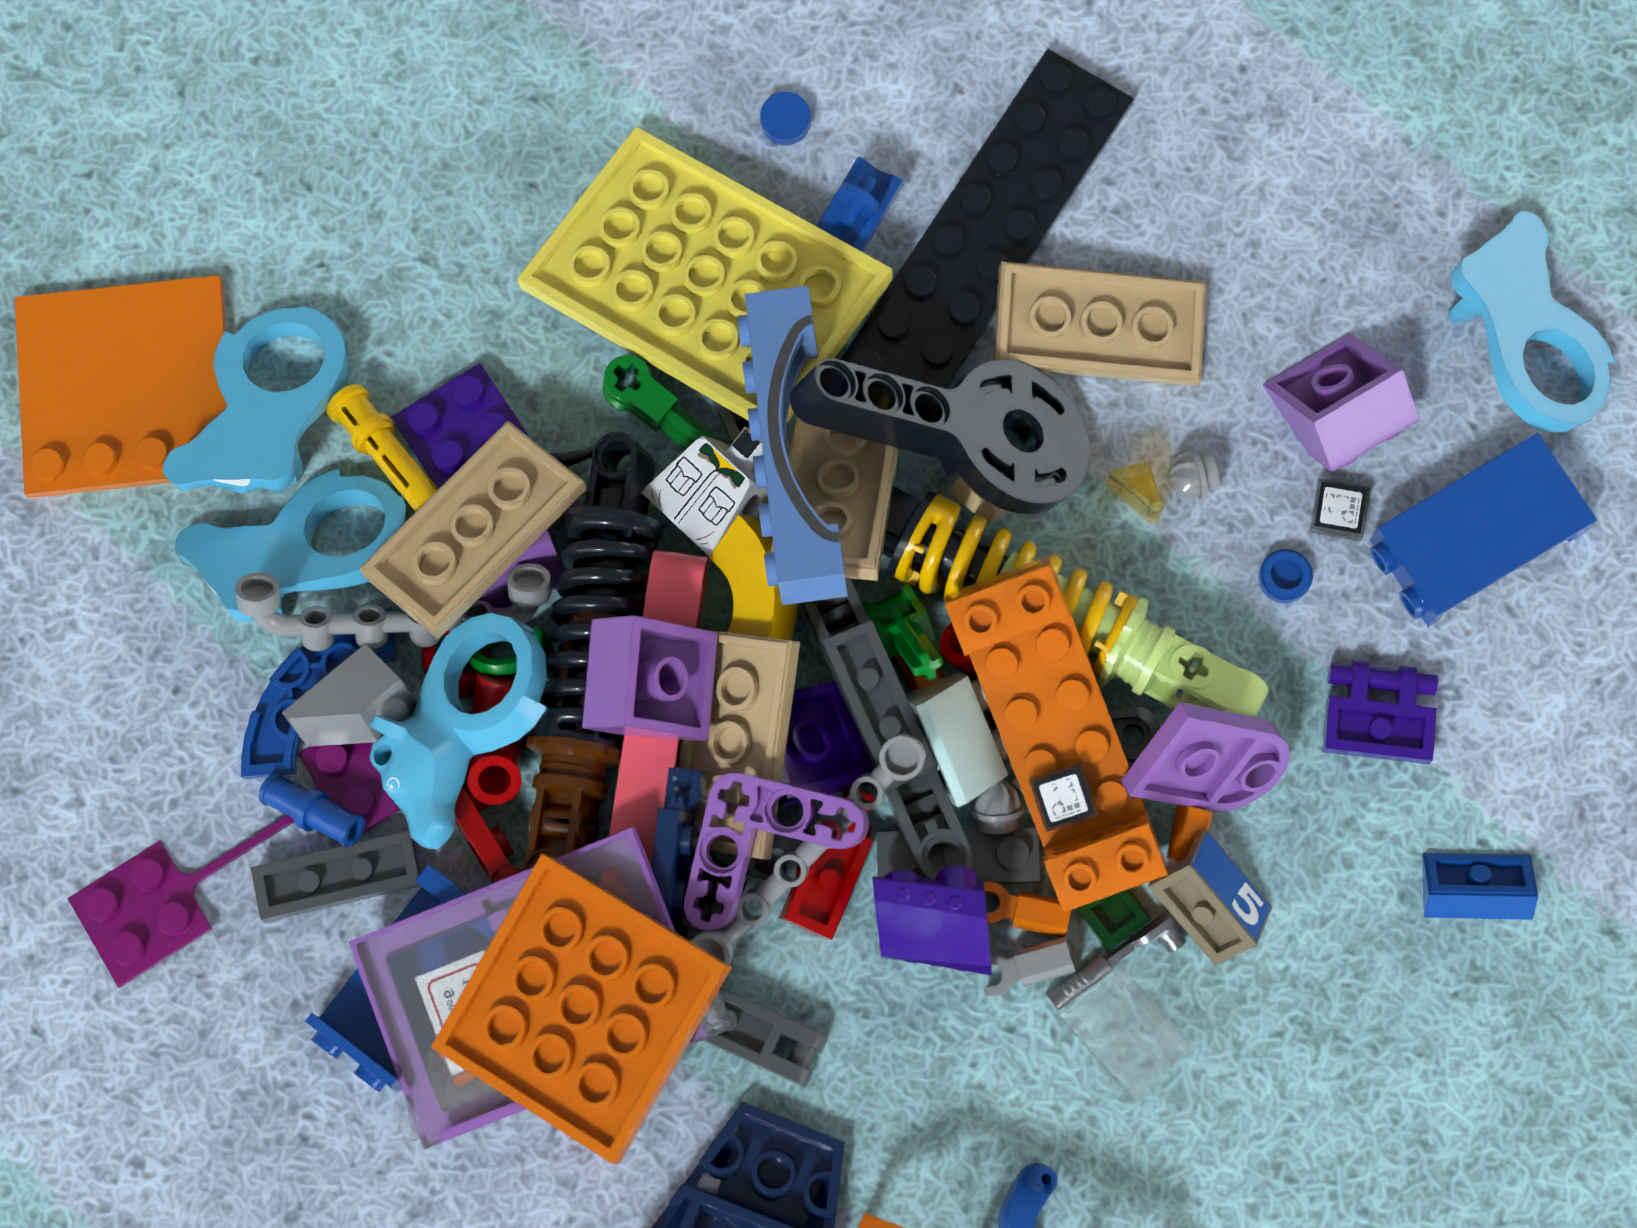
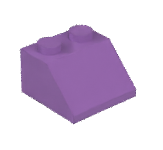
(1343, 401)
(649, 678)

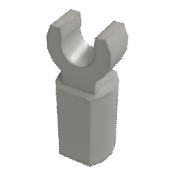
(1033, 965)

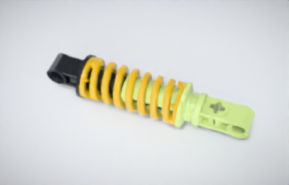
(1113, 634)

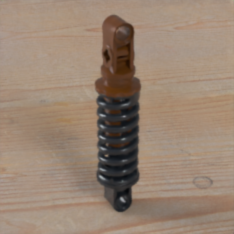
(610, 537)

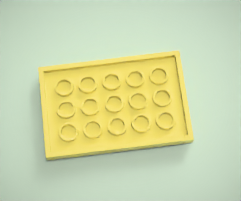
(665, 262)

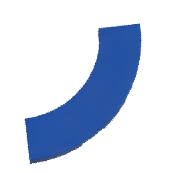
(269, 739)

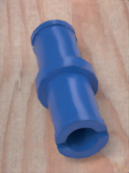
(311, 809)

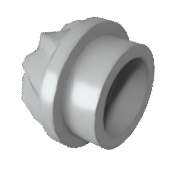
(1194, 473)
(997, 809)

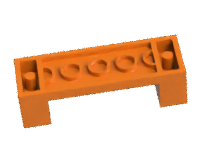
(1052, 717)

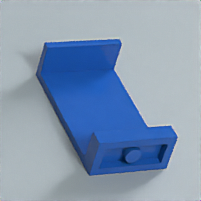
(1480, 529)
(349, 1019)

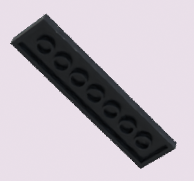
(992, 216)

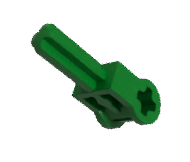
(650, 402)
(906, 631)

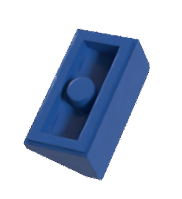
(1478, 886)

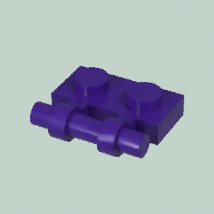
(1380, 728)

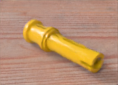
(374, 436)

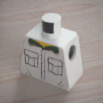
(709, 488)

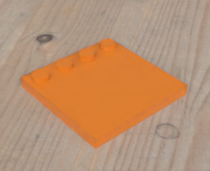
(115, 381)
(581, 1008)

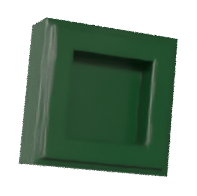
(1114, 917)

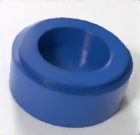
(785, 118)
(1285, 576)

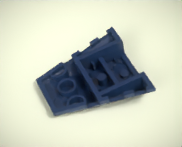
(761, 1176)

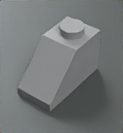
(346, 701)

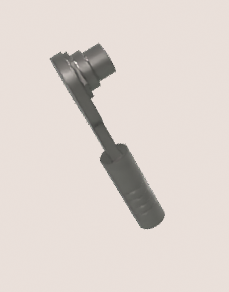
(1163, 929)

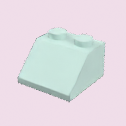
(957, 733)

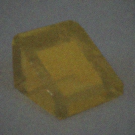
(1137, 489)

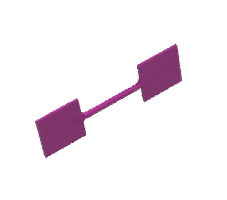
(150, 908)

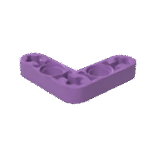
(758, 815)

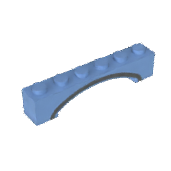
(806, 550)

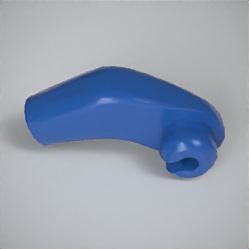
(1027, 1196)

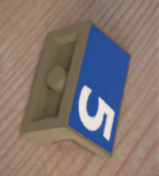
(1213, 900)

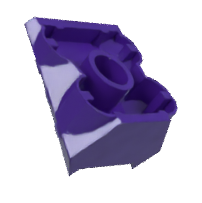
(934, 919)

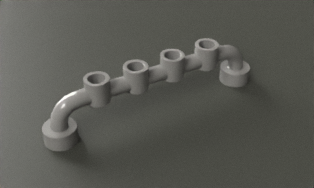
(260, 598)
(899, 760)

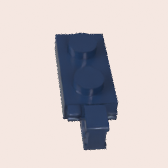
(677, 836)

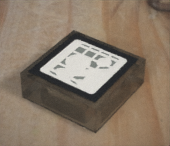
(1339, 510)
(1063, 796)

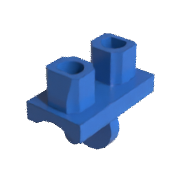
(860, 204)

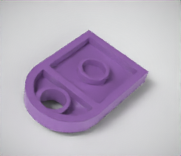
(1206, 760)

